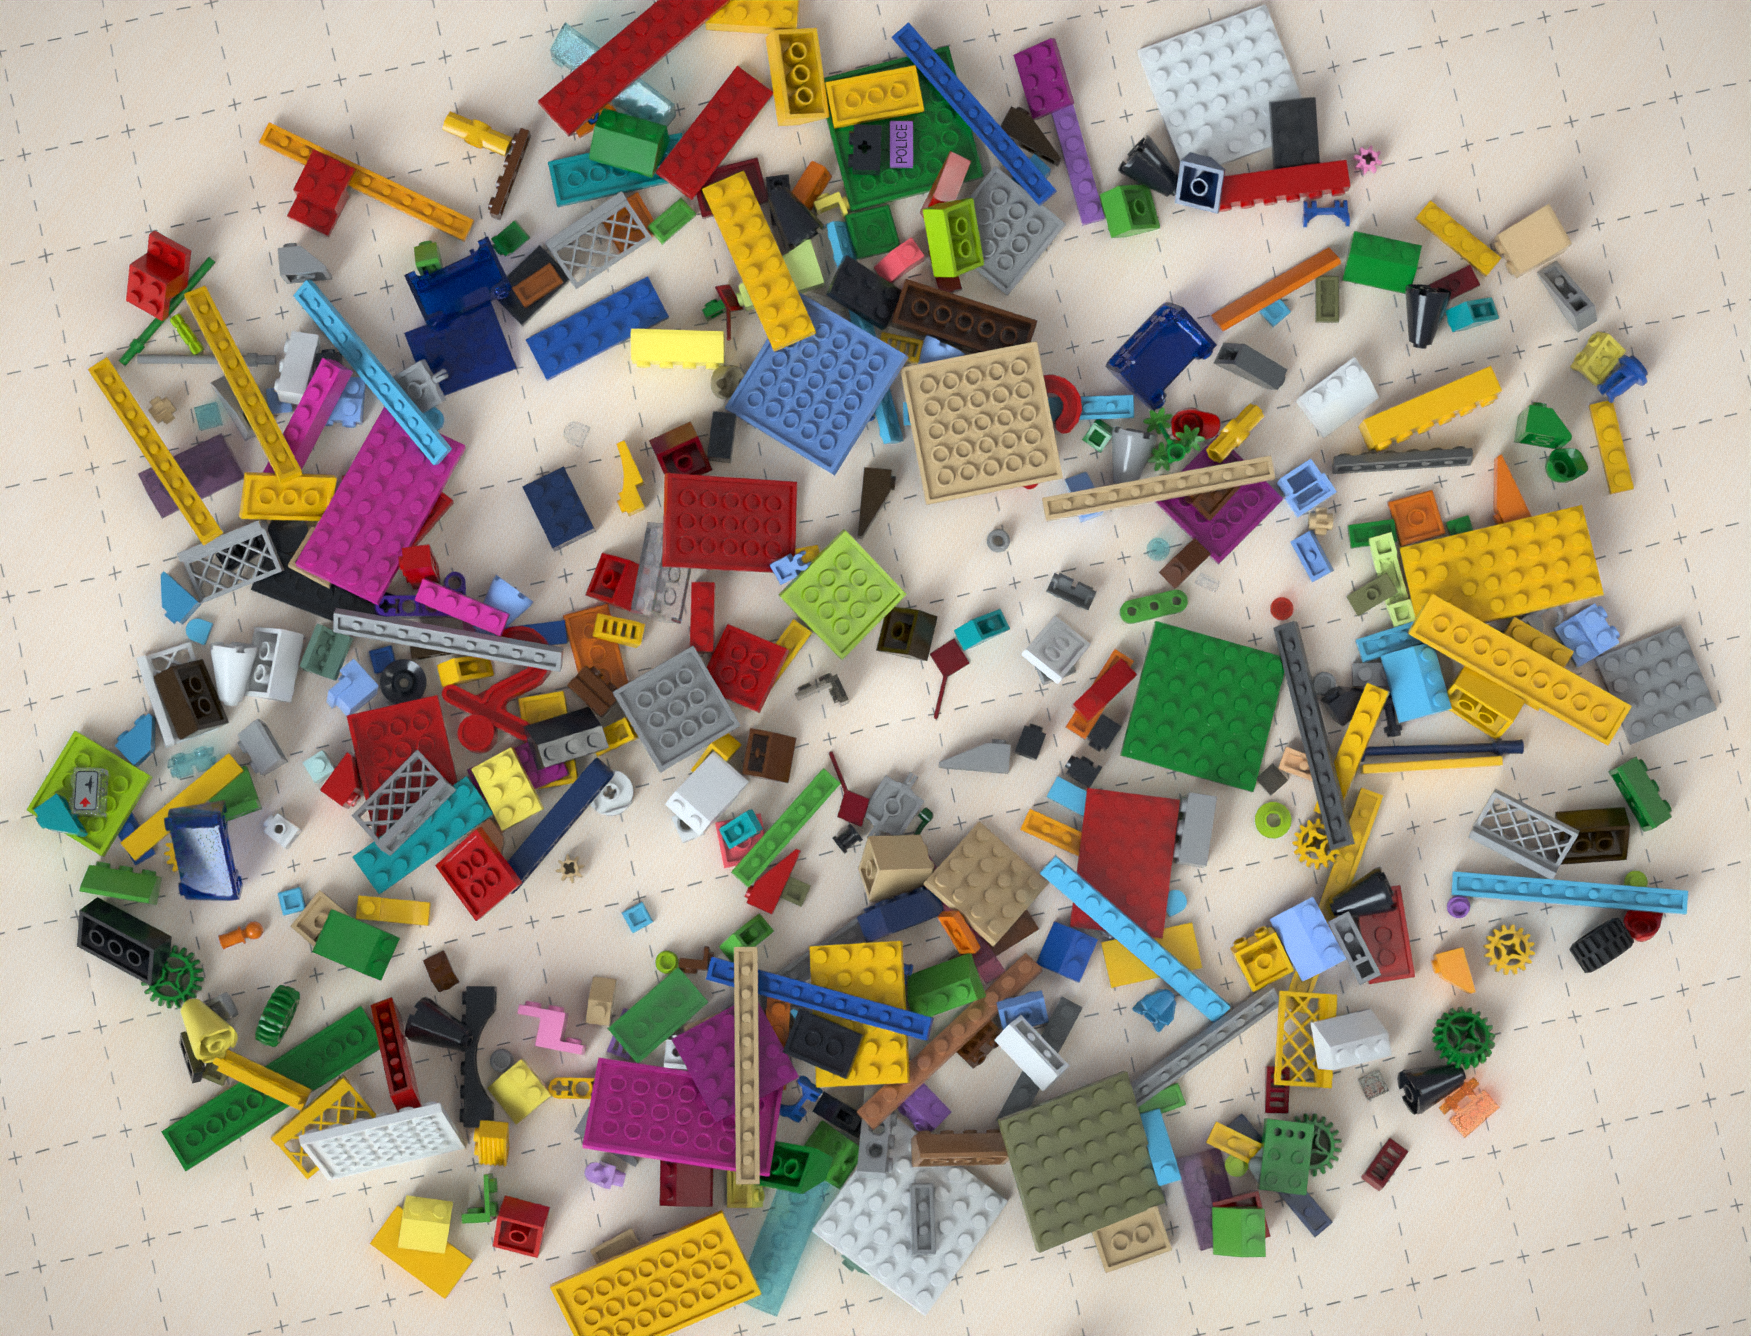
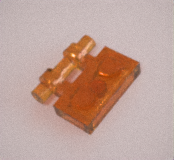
(1474, 1112)

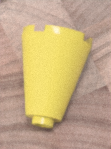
(207, 1031)

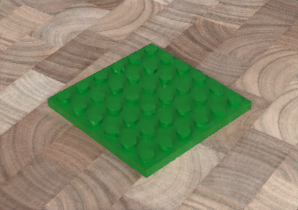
(934, 136)
(1203, 707)

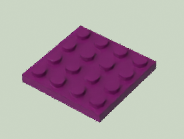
(1234, 520)
(710, 1060)

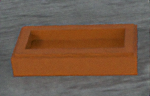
(537, 285)

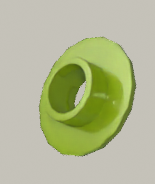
(1261, 820)

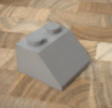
(299, 265)
(261, 747)

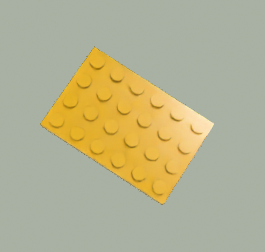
(875, 974)

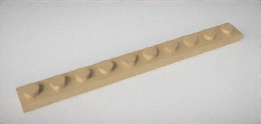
(1158, 488)
(746, 1065)

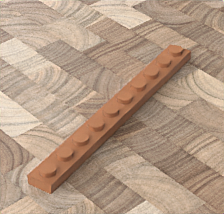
(950, 1041)

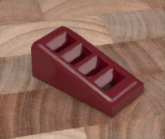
(1285, 1090)
(1372, 1180)

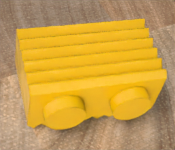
(492, 1142)

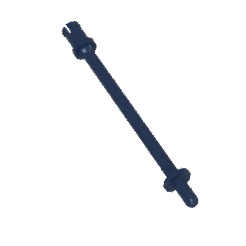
(1498, 747)

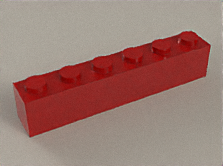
(1285, 184)
(395, 1055)

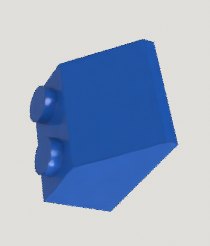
(1066, 951)

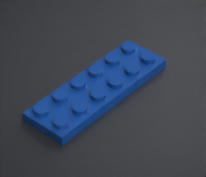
(597, 328)

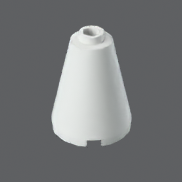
(232, 669)

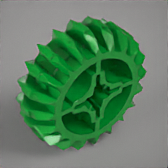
(177, 985)
(277, 1015)
(1473, 1021)
(1328, 1154)

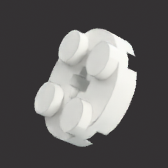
(621, 799)

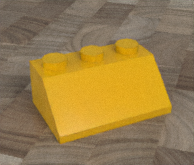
(1483, 702)

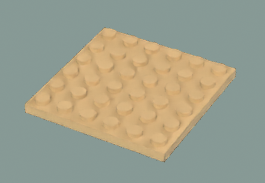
(981, 423)

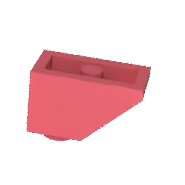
(900, 261)

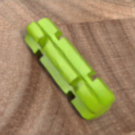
(186, 334)

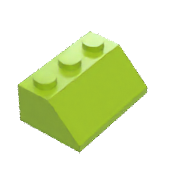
(953, 237)

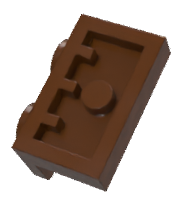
(1211, 502)
(980, 1045)

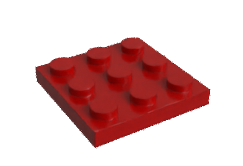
(746, 667)
(478, 874)

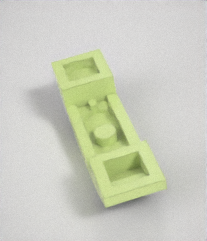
(1386, 561)

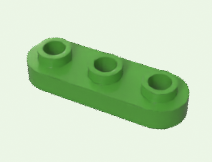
(1145, 613)

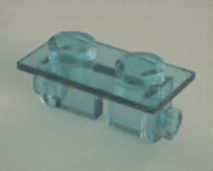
(183, 763)

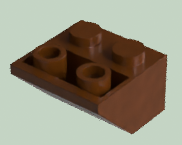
(769, 756)

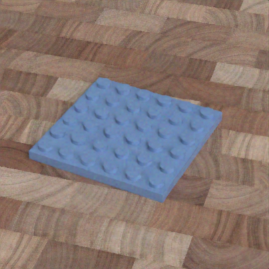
(818, 389)

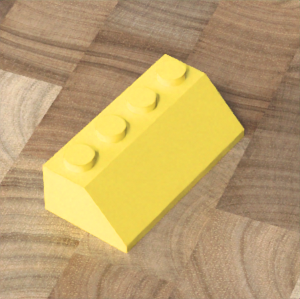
(677, 347)

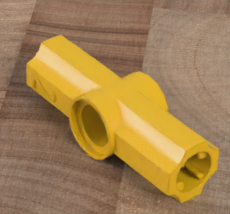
(477, 134)
(1234, 433)

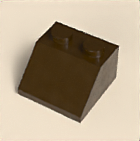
(907, 633)

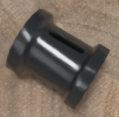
(847, 838)

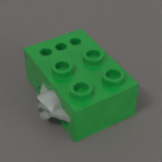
(1283, 1157)

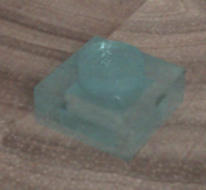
(208, 416)

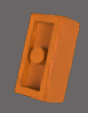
(812, 184)

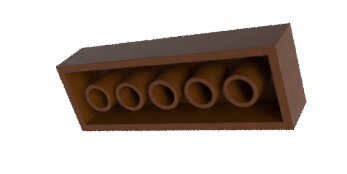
(959, 320)

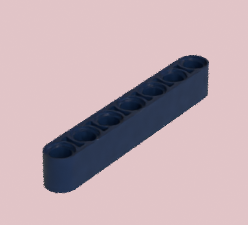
(560, 819)

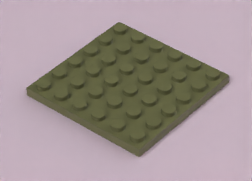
(1081, 1161)

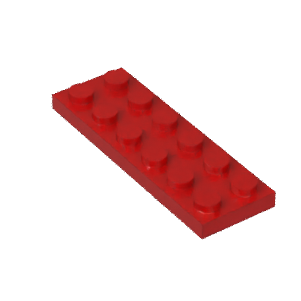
(714, 132)

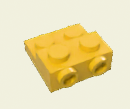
(1261, 958)

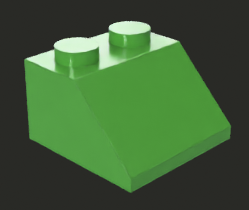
(1129, 210)

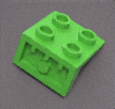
(239, 796)
(837, 1146)
(477, 1214)

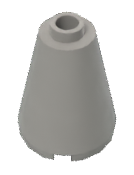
(1130, 453)

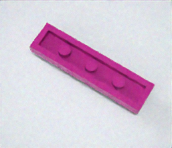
(462, 607)

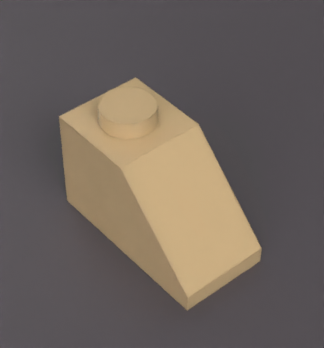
(601, 1001)

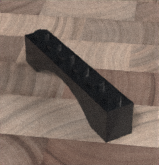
(480, 1006)

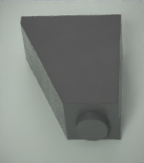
(1251, 365)

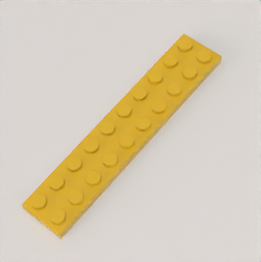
(1519, 669)

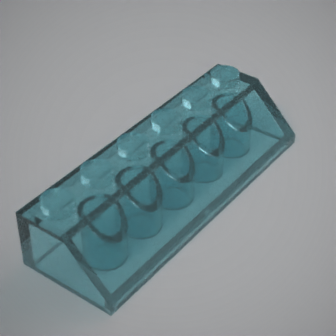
(638, 100)
(782, 1244)

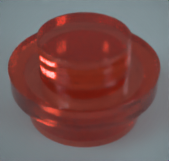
(1281, 608)

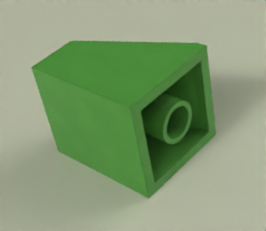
(1239, 1231)

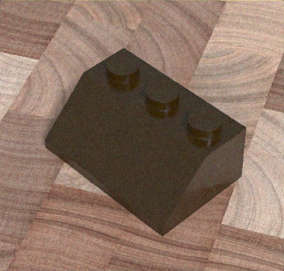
(191, 699)
(1601, 835)

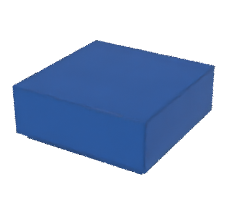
(381, 658)

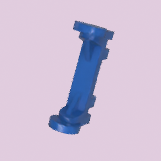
(1340, 212)
(809, 1092)

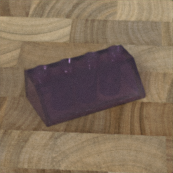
(208, 468)
(1202, 1184)

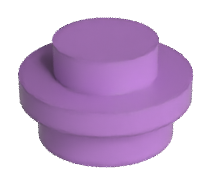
(1458, 906)

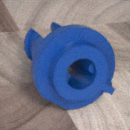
(1623, 378)

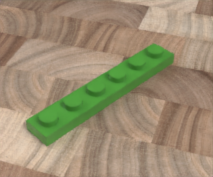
(785, 828)

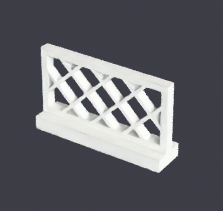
(162, 716)

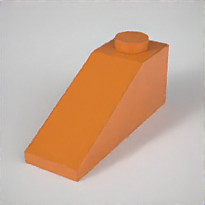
(1507, 499)

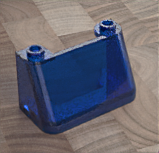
(460, 286)
(1159, 353)
(204, 852)

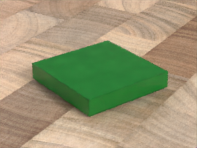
(872, 232)

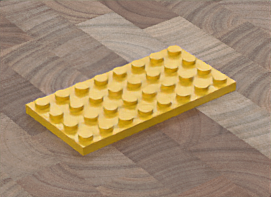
(1507, 566)
(660, 1283)

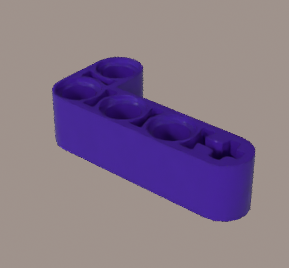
(419, 609)

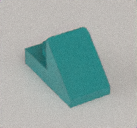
(741, 829)

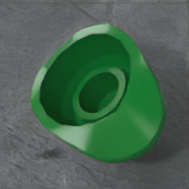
(1565, 465)

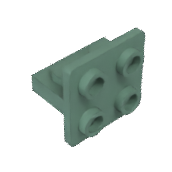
(326, 652)

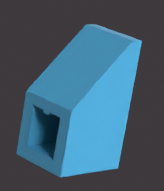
(139, 741)

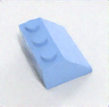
(1307, 939)

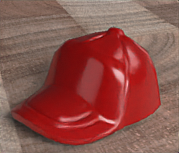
(1207, 422)
(1642, 924)

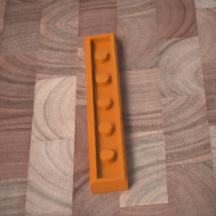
(1275, 289)

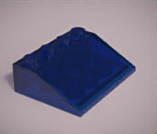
(467, 347)

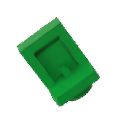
(510, 239)

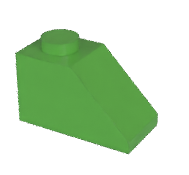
(427, 257)
(747, 936)

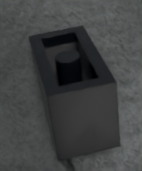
(1342, 703)
(838, 1114)

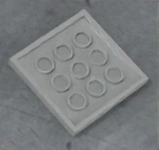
(1010, 229)
(1659, 683)
(676, 709)

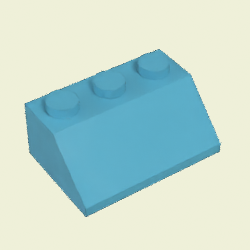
(1415, 682)

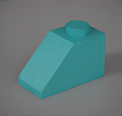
(1471, 314)
(981, 629)
(57, 817)

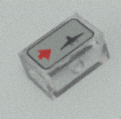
(89, 792)

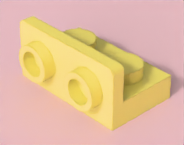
(1598, 357)
(743, 1195)

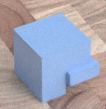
(1305, 488)
(353, 689)

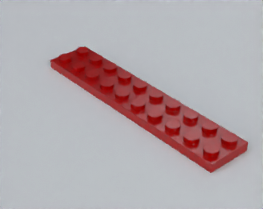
(625, 60)

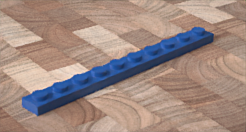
(974, 114)
(829, 1001)

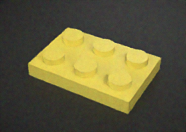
(507, 788)

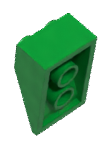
(356, 944)

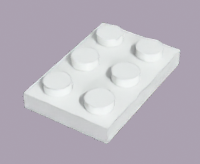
(1056, 649)

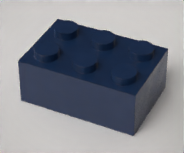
(559, 509)
(899, 913)

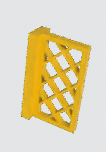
(1326, 1009)
(263, 1079)
(312, 1111)

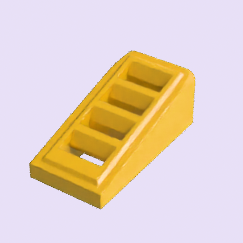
(904, 341)
(617, 638)

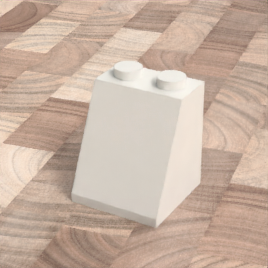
(707, 793)

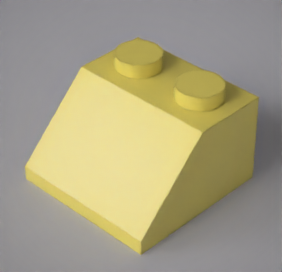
(519, 1091)
(425, 1224)

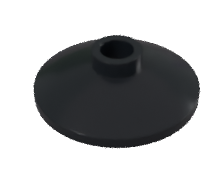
(395, 673)

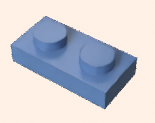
(1312, 556)

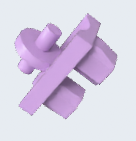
(604, 1174)

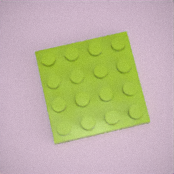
(842, 594)
(125, 789)

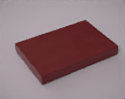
(753, 173)

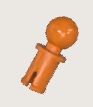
(253, 931)

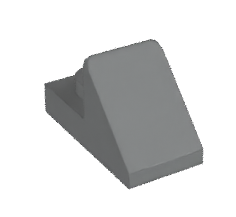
(223, 1006)

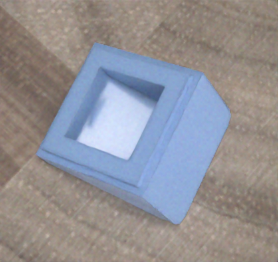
(274, 404)

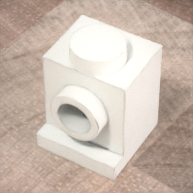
(289, 833)
(670, 1060)

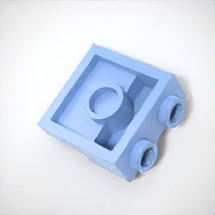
(350, 404)
(1587, 634)

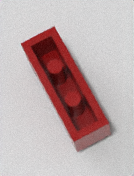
(419, 563)
(702, 617)

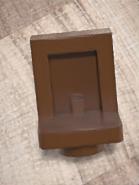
(692, 966)
(441, 971)

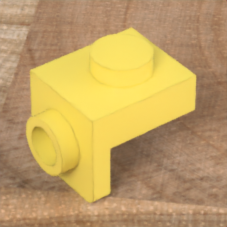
(827, 202)

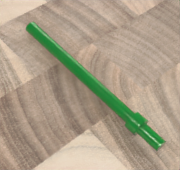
(137, 345)

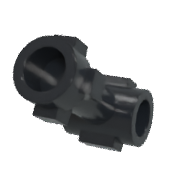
(1392, 728)

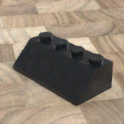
(123, 940)

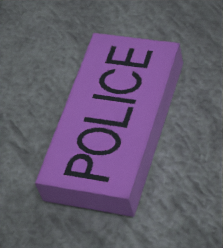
(901, 144)

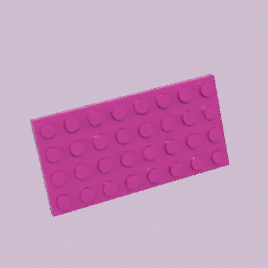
(377, 511)
(665, 1118)

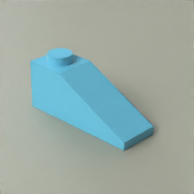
(1160, 1148)

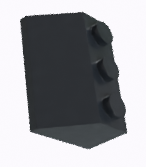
(565, 738)

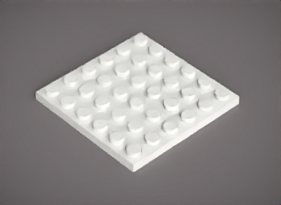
(1219, 85)
(382, 1141)
(873, 1223)

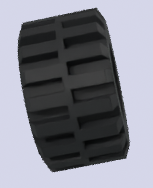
(1601, 945)

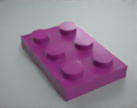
(1043, 79)

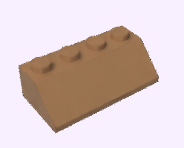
(958, 1149)

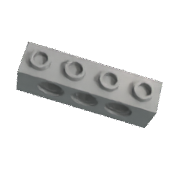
(877, 1166)

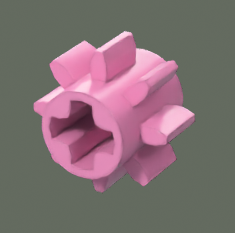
(1362, 162)

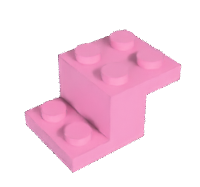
(552, 1028)

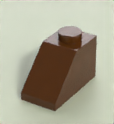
(1185, 563)

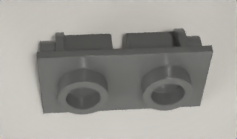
(1062, 588)

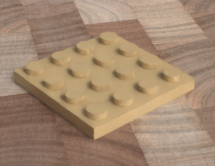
(986, 883)

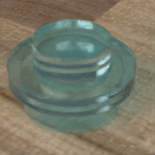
(1158, 549)

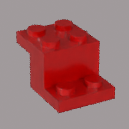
(321, 193)
(158, 275)

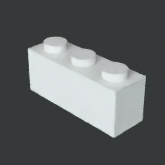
(297, 366)
(1031, 1053)

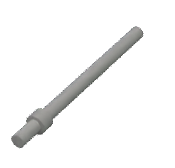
(250, 359)

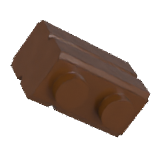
(593, 690)

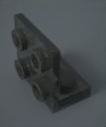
(837, 691)

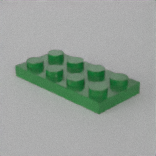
(657, 1015)

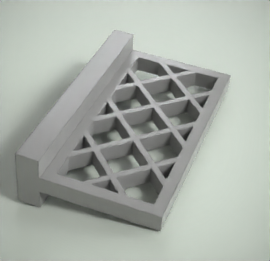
(587, 223)
(223, 542)
(412, 817)
(1515, 846)

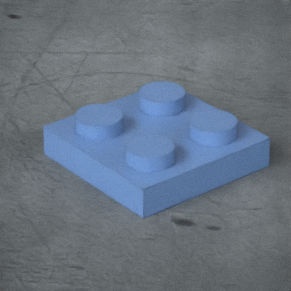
(1030, 1006)

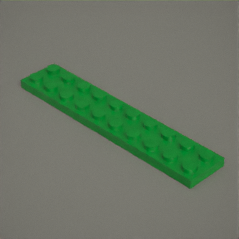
(245, 1108)

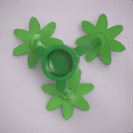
(1175, 449)

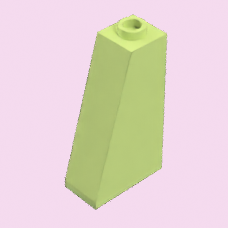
(802, 268)

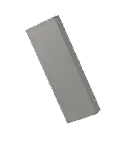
(922, 1219)

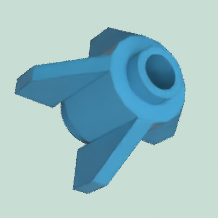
(1157, 1008)

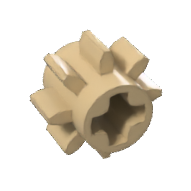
(162, 410)
(1320, 521)
(577, 867)

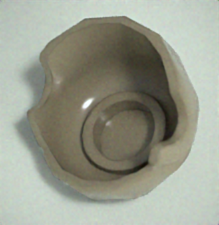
(726, 380)

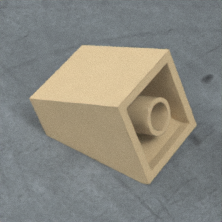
(1532, 242)
(894, 865)

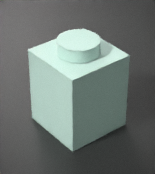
(319, 766)

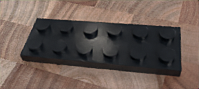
(307, 594)

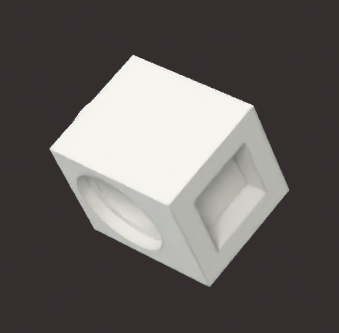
(685, 835)

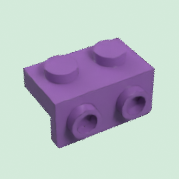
(924, 1109)

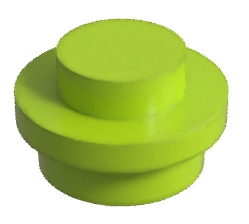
(1636, 878)
(666, 962)
(1235, 1166)

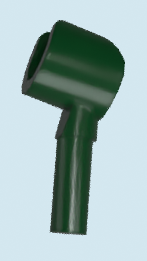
(926, 816)

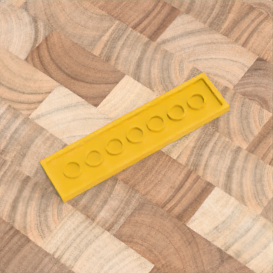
(759, 261)

